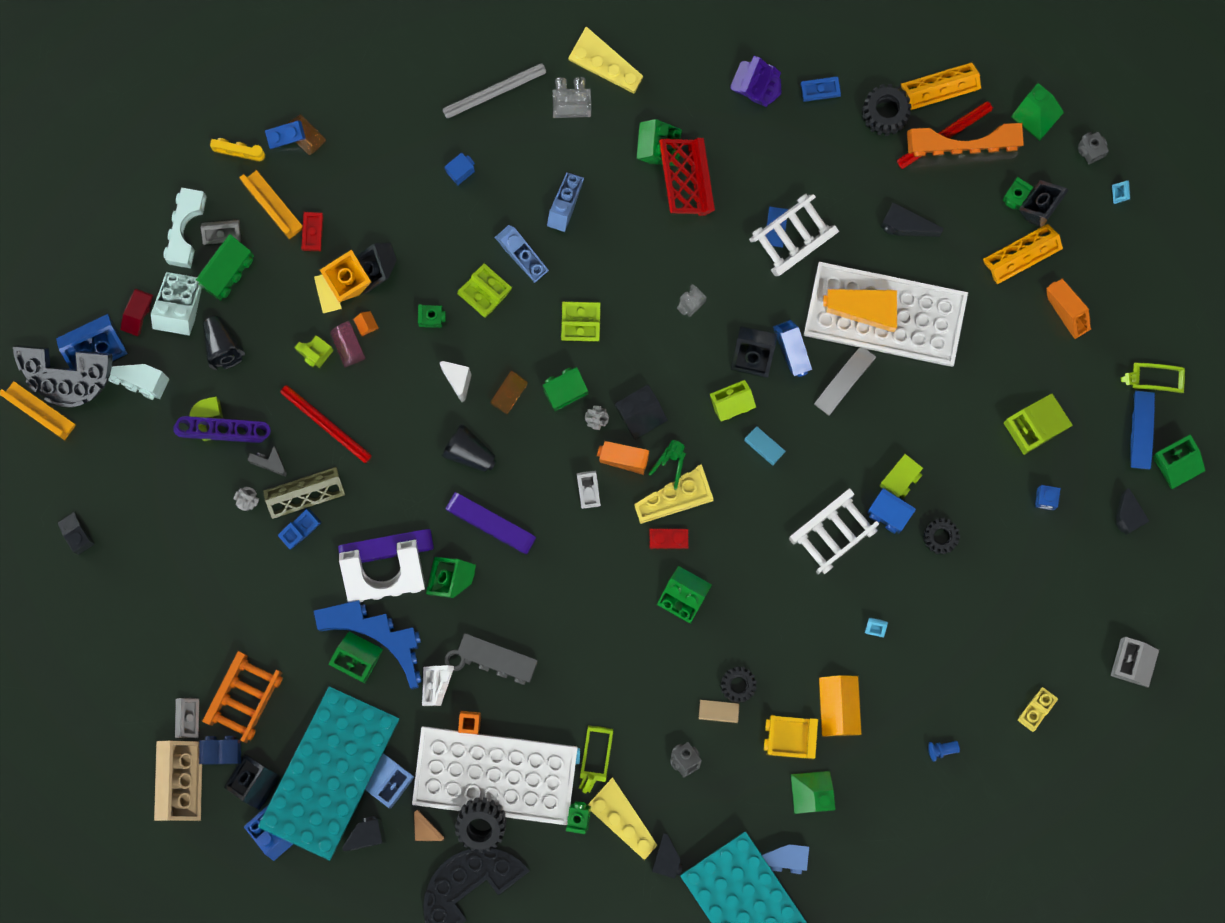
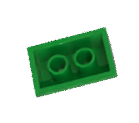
(225, 268)

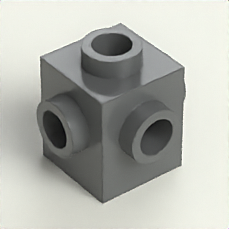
(1093, 147)
(685, 759)

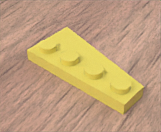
(603, 61)
(691, 492)
(618, 814)

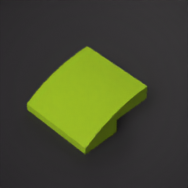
(484, 290)
(580, 321)

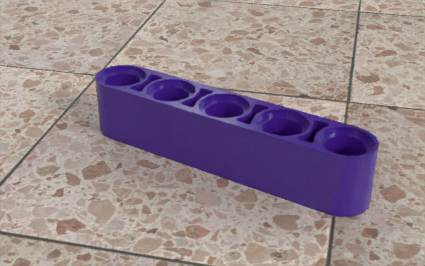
(213, 433)
(490, 523)
(387, 546)

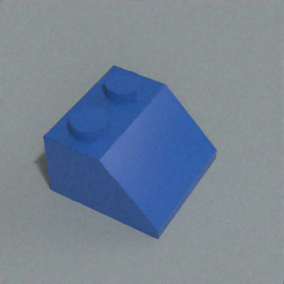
(890, 511)

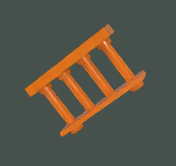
(223, 698)

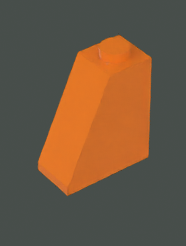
(1069, 308)
(624, 457)

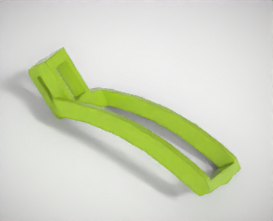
(1134, 379)
(591, 776)

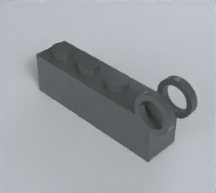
(494, 657)

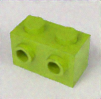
(732, 400)
(902, 476)

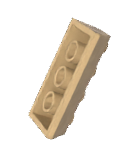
(178, 781)

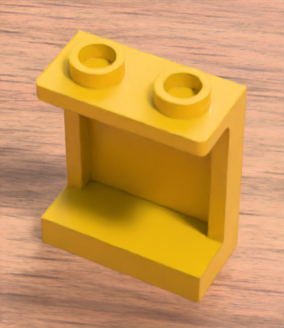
(791, 737)

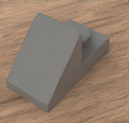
(588, 489)

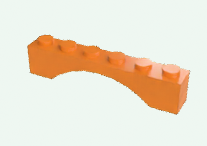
(928, 141)

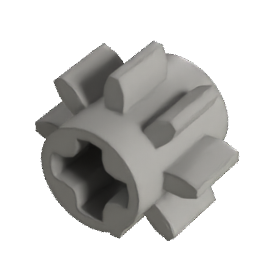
(596, 417)
(246, 498)

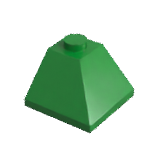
(1038, 112)
(449, 577)
(812, 792)

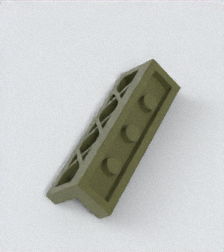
(302, 489)

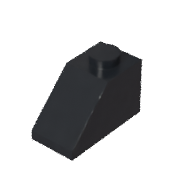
(1129, 513)
(75, 534)
(667, 859)

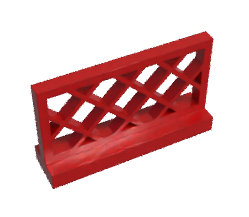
(699, 176)

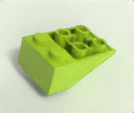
(1037, 423)

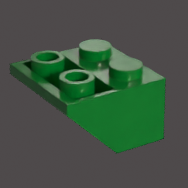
(648, 141)
(565, 388)
(1180, 461)
(684, 594)
(356, 657)

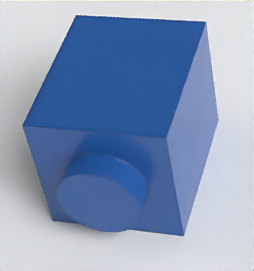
(460, 168)
(1047, 497)

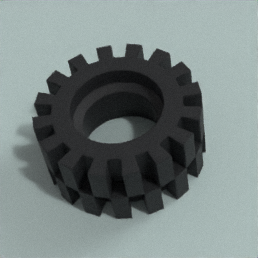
(933, 544)
(735, 696)

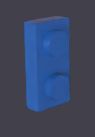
(820, 89)
(285, 134)

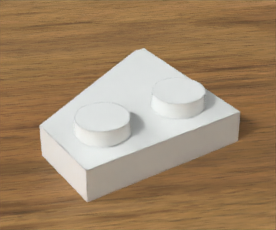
(435, 684)

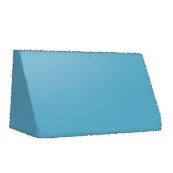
(764, 445)

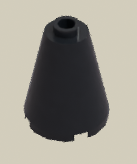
(221, 344)
(469, 450)

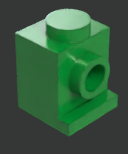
(1022, 188)
(425, 321)
(576, 825)

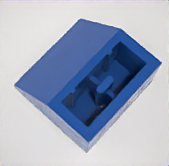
(270, 844)

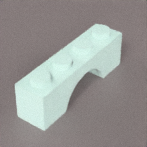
(190, 204)

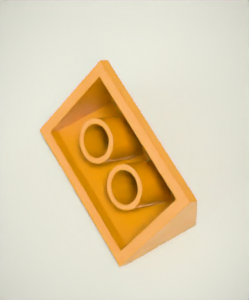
(840, 705)

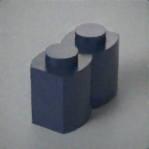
(220, 751)

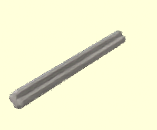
(494, 90)

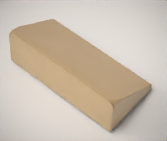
(718, 711)

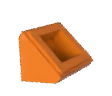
(365, 323)

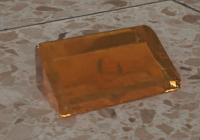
(313, 137)
(509, 392)

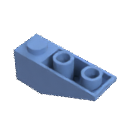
(565, 202)
(521, 253)
(788, 856)

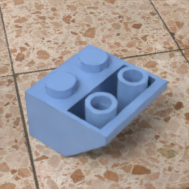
(388, 781)

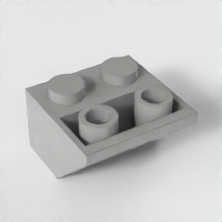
(1134, 661)

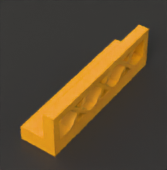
(942, 88)
(272, 204)
(1026, 254)
(38, 410)

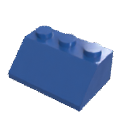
(95, 336)

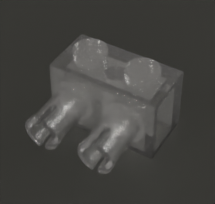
(571, 102)

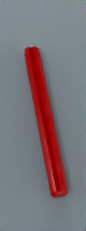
(951, 130)
(325, 423)

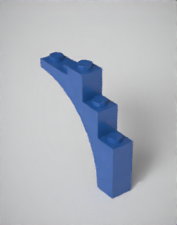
(400, 643)

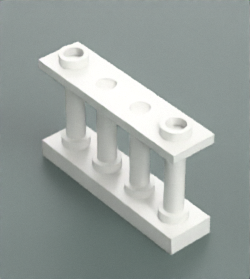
(810, 242)
(816, 525)

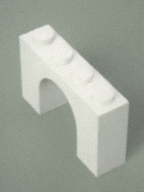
(361, 587)

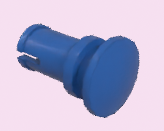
(939, 749)

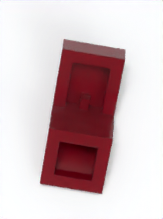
(136, 310)

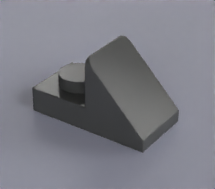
(273, 464)

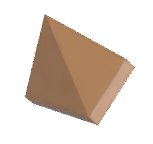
(425, 829)

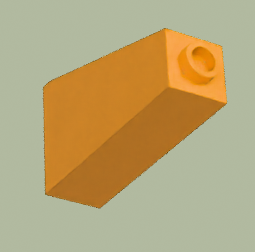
(869, 307)

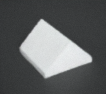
(458, 377)

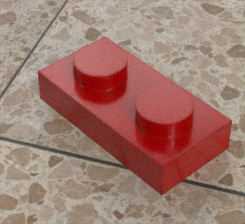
(312, 231)
(668, 538)

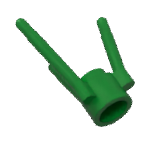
(673, 451)

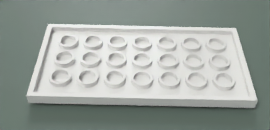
(926, 316)
(521, 775)

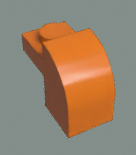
(469, 722)

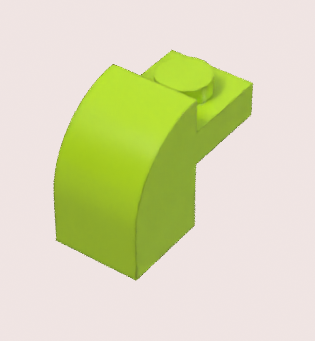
(207, 409)

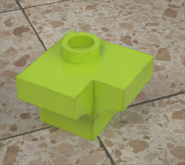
(315, 351)

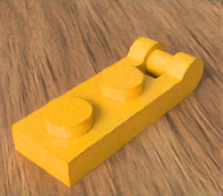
(239, 149)

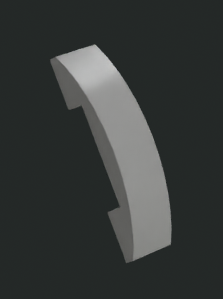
(844, 380)

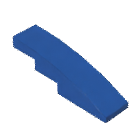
(1142, 430)

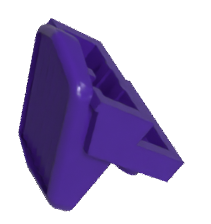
(757, 81)

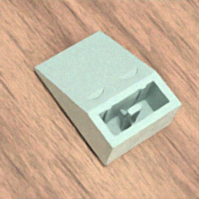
(176, 304)
(140, 377)

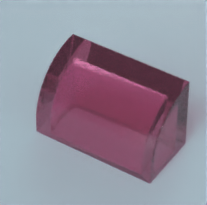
(347, 344)

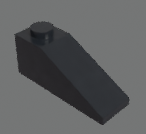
(905, 223)

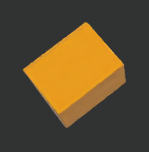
(346, 276)

